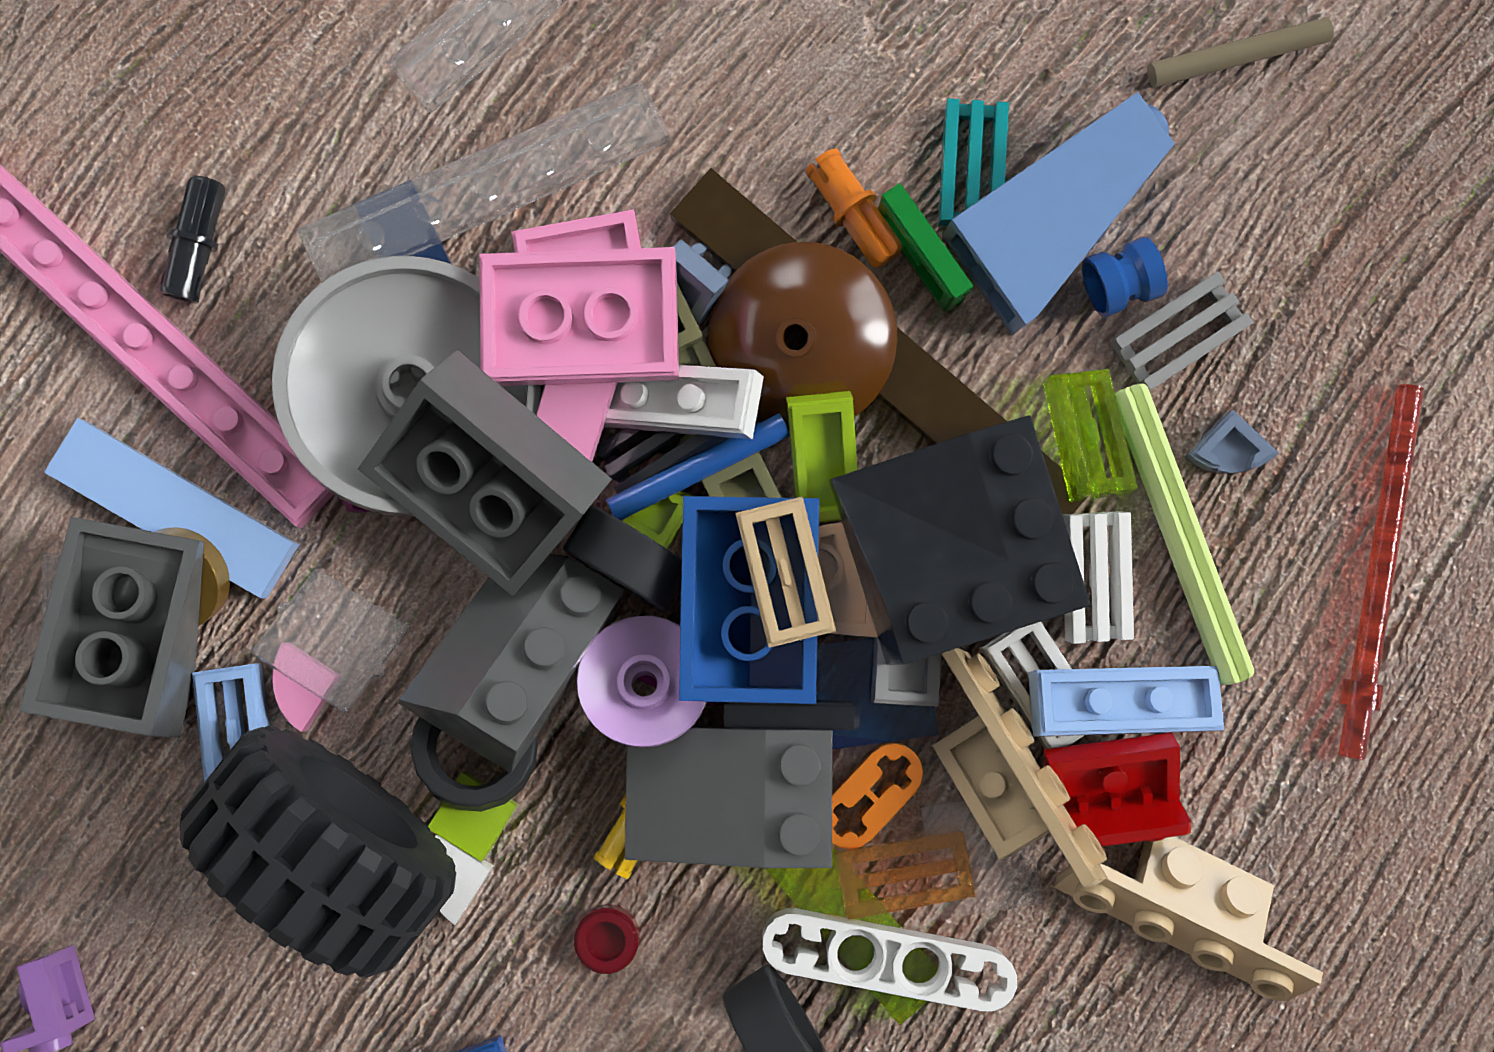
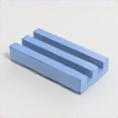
(207, 709)

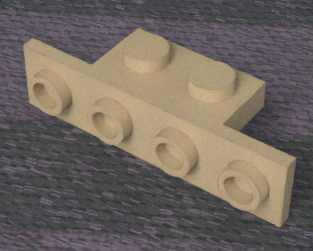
(1004, 783)
(1201, 909)

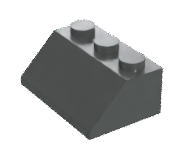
(483, 471)
(513, 658)

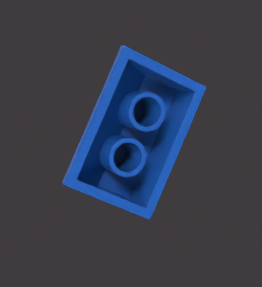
(721, 624)

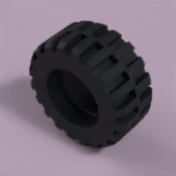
(316, 852)

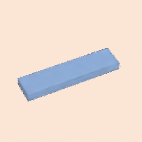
(161, 499)

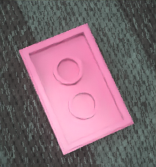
(579, 316)

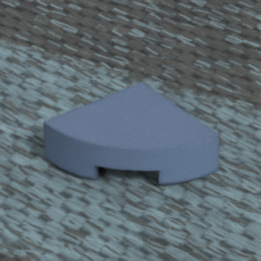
(1231, 447)

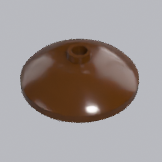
(836, 302)

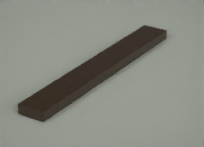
(918, 384)

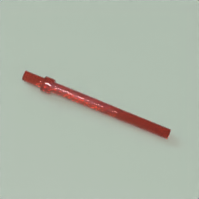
(1361, 691)

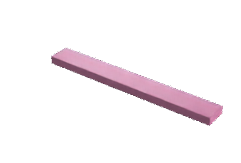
(155, 351)

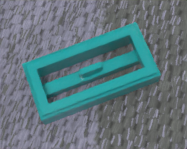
(976, 113)

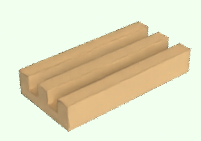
(771, 515)

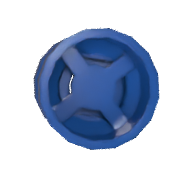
(1126, 276)

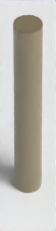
(1240, 52)

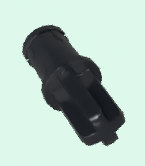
(192, 240)

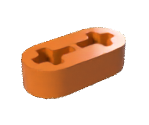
(885, 803)

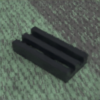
(634, 446)
(822, 715)

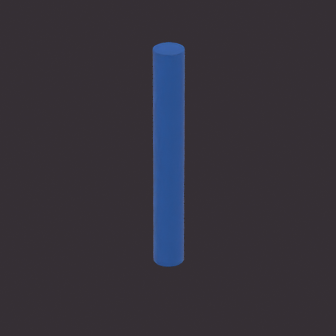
(696, 468)

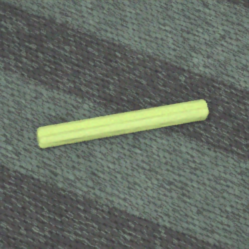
(1183, 535)

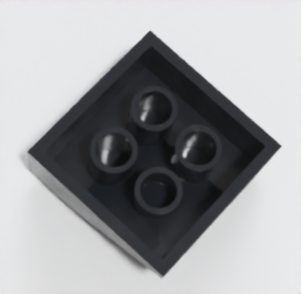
(959, 542)

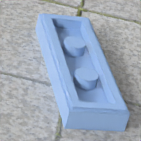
(1125, 701)

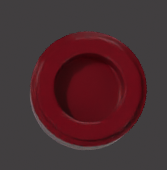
(607, 939)

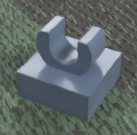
(698, 279)

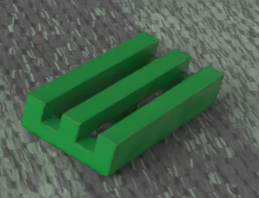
(924, 249)

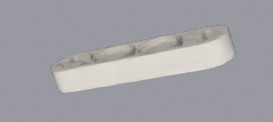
(890, 949)

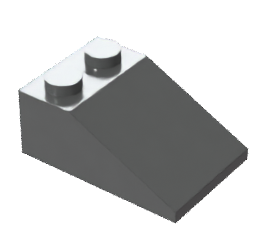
(119, 631)
(732, 798)

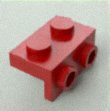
(1123, 787)

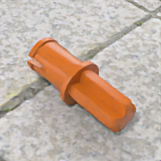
(854, 208)

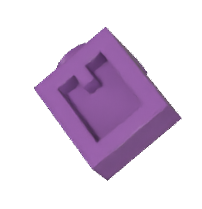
(55, 999)

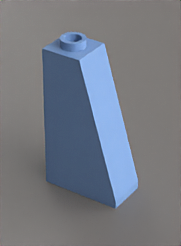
(1049, 216)

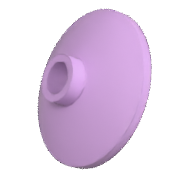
(607, 677)

